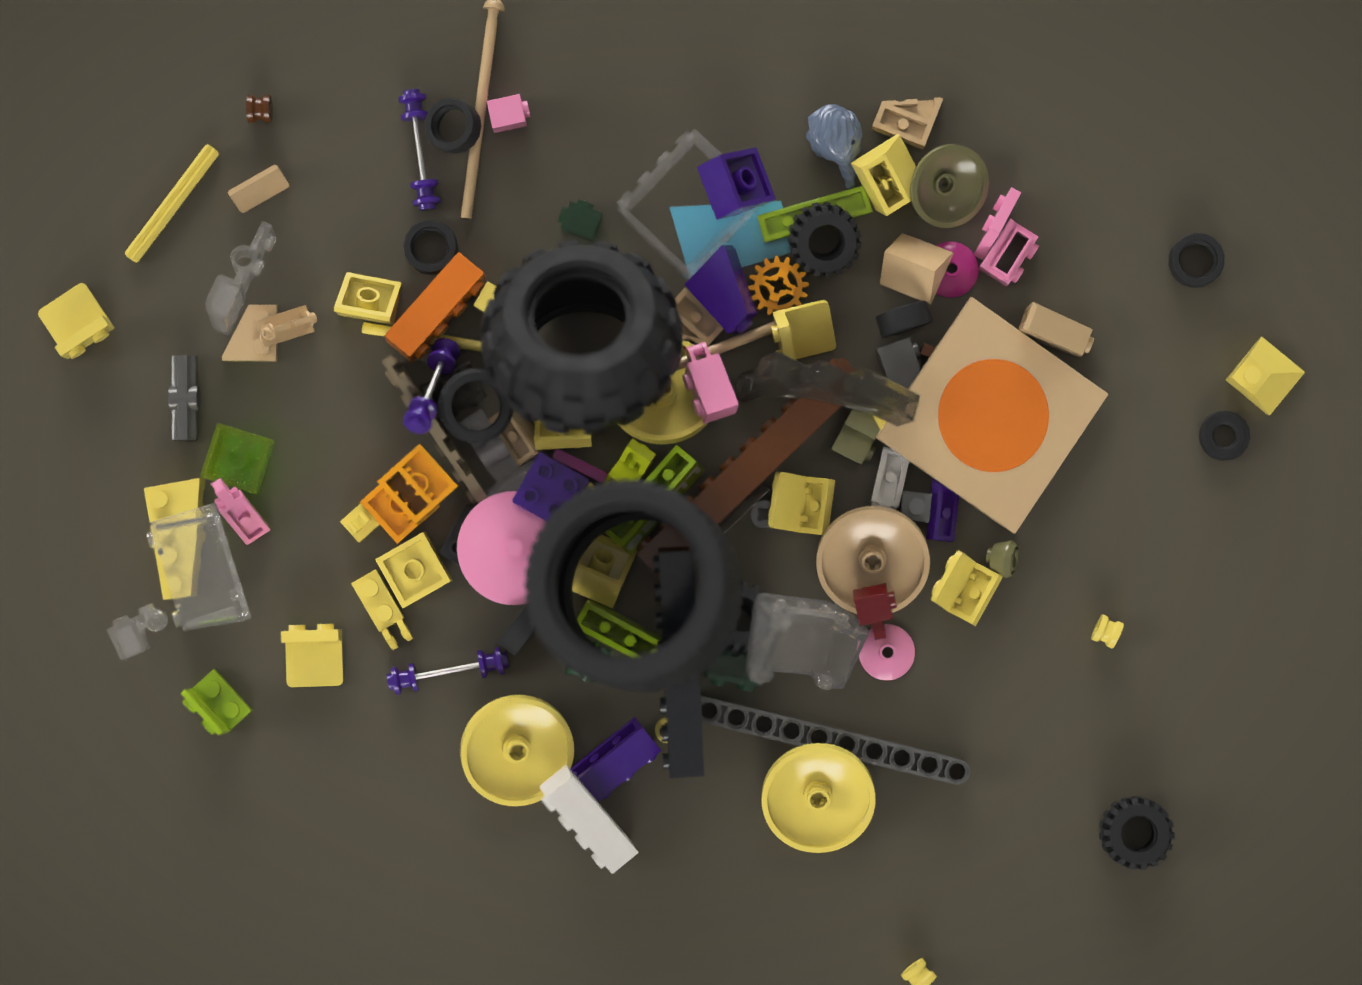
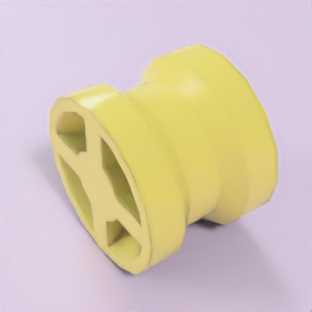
(1107, 631)
(918, 973)

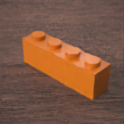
(435, 308)

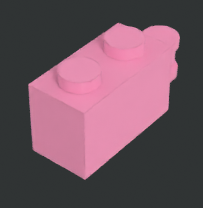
(709, 384)

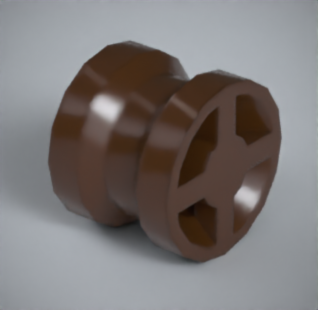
(259, 108)

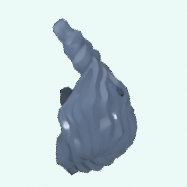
(836, 137)

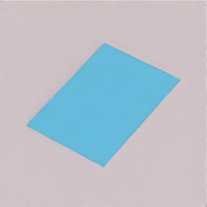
(698, 226)

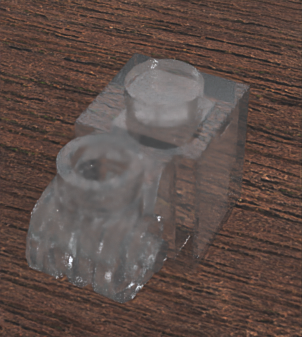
(129, 634)

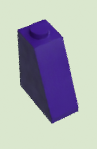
(724, 290)

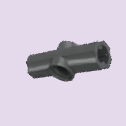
(184, 398)

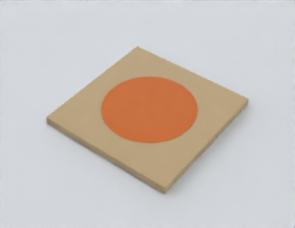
(994, 415)

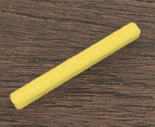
(171, 203)

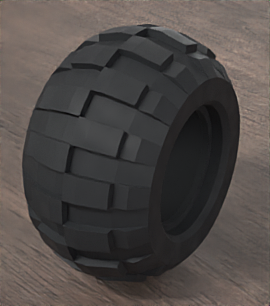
(591, 388)

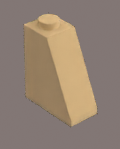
(1056, 330)

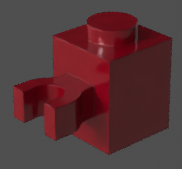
(874, 606)

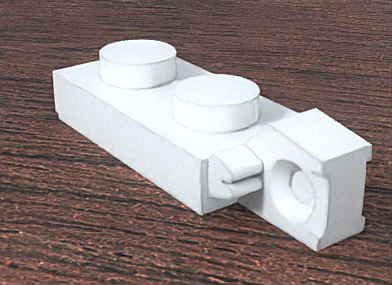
(889, 479)

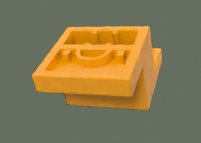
(409, 493)

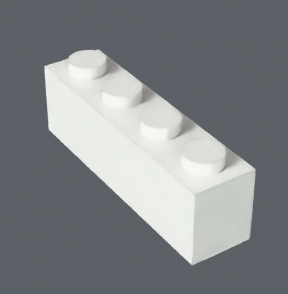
(588, 819)

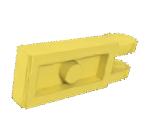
(381, 606)

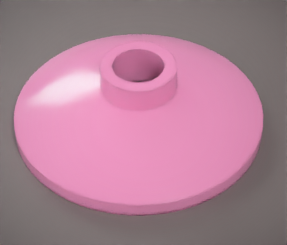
(894, 666)

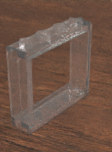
(649, 180)

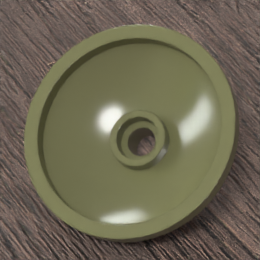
(961, 192)

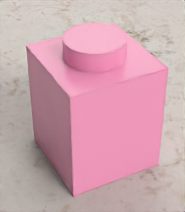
(508, 113)

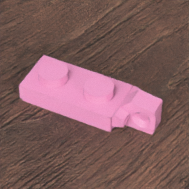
(239, 512)

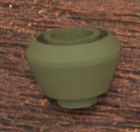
(1003, 558)

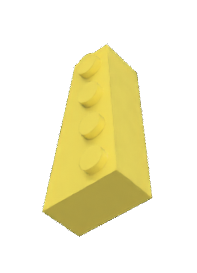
(168, 501)

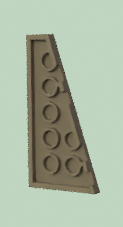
(445, 446)

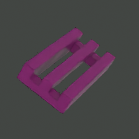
(579, 466)

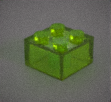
(238, 458)

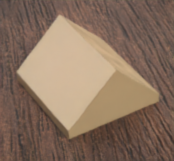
(914, 267)

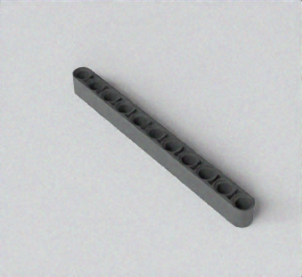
(833, 735)

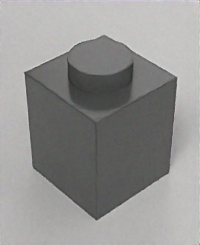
(916, 506)

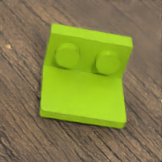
(216, 703)

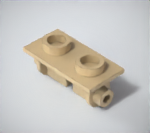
(285, 325)

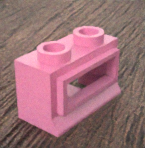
(999, 247)

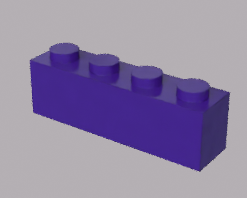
(616, 759)

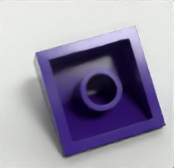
(736, 183)

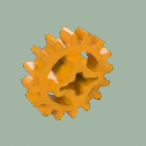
(765, 281)

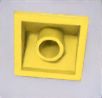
(368, 298)

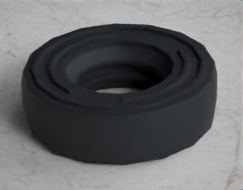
(1207, 431)

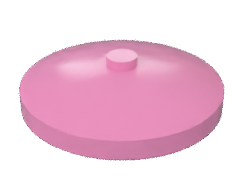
(496, 547)

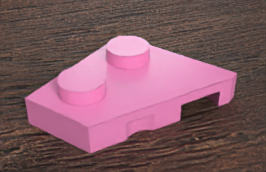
(995, 223)

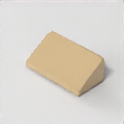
(258, 188)
(519, 438)

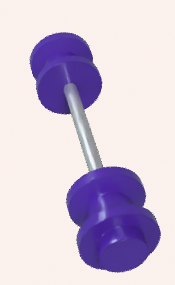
(426, 200)
(422, 409)
(409, 678)

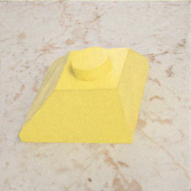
(1265, 376)

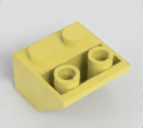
(886, 175)

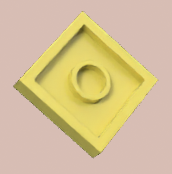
(414, 569)

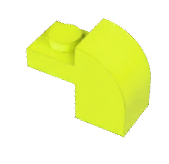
(632, 463)

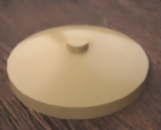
(871, 549)

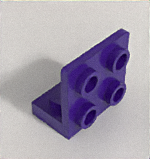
(548, 486)

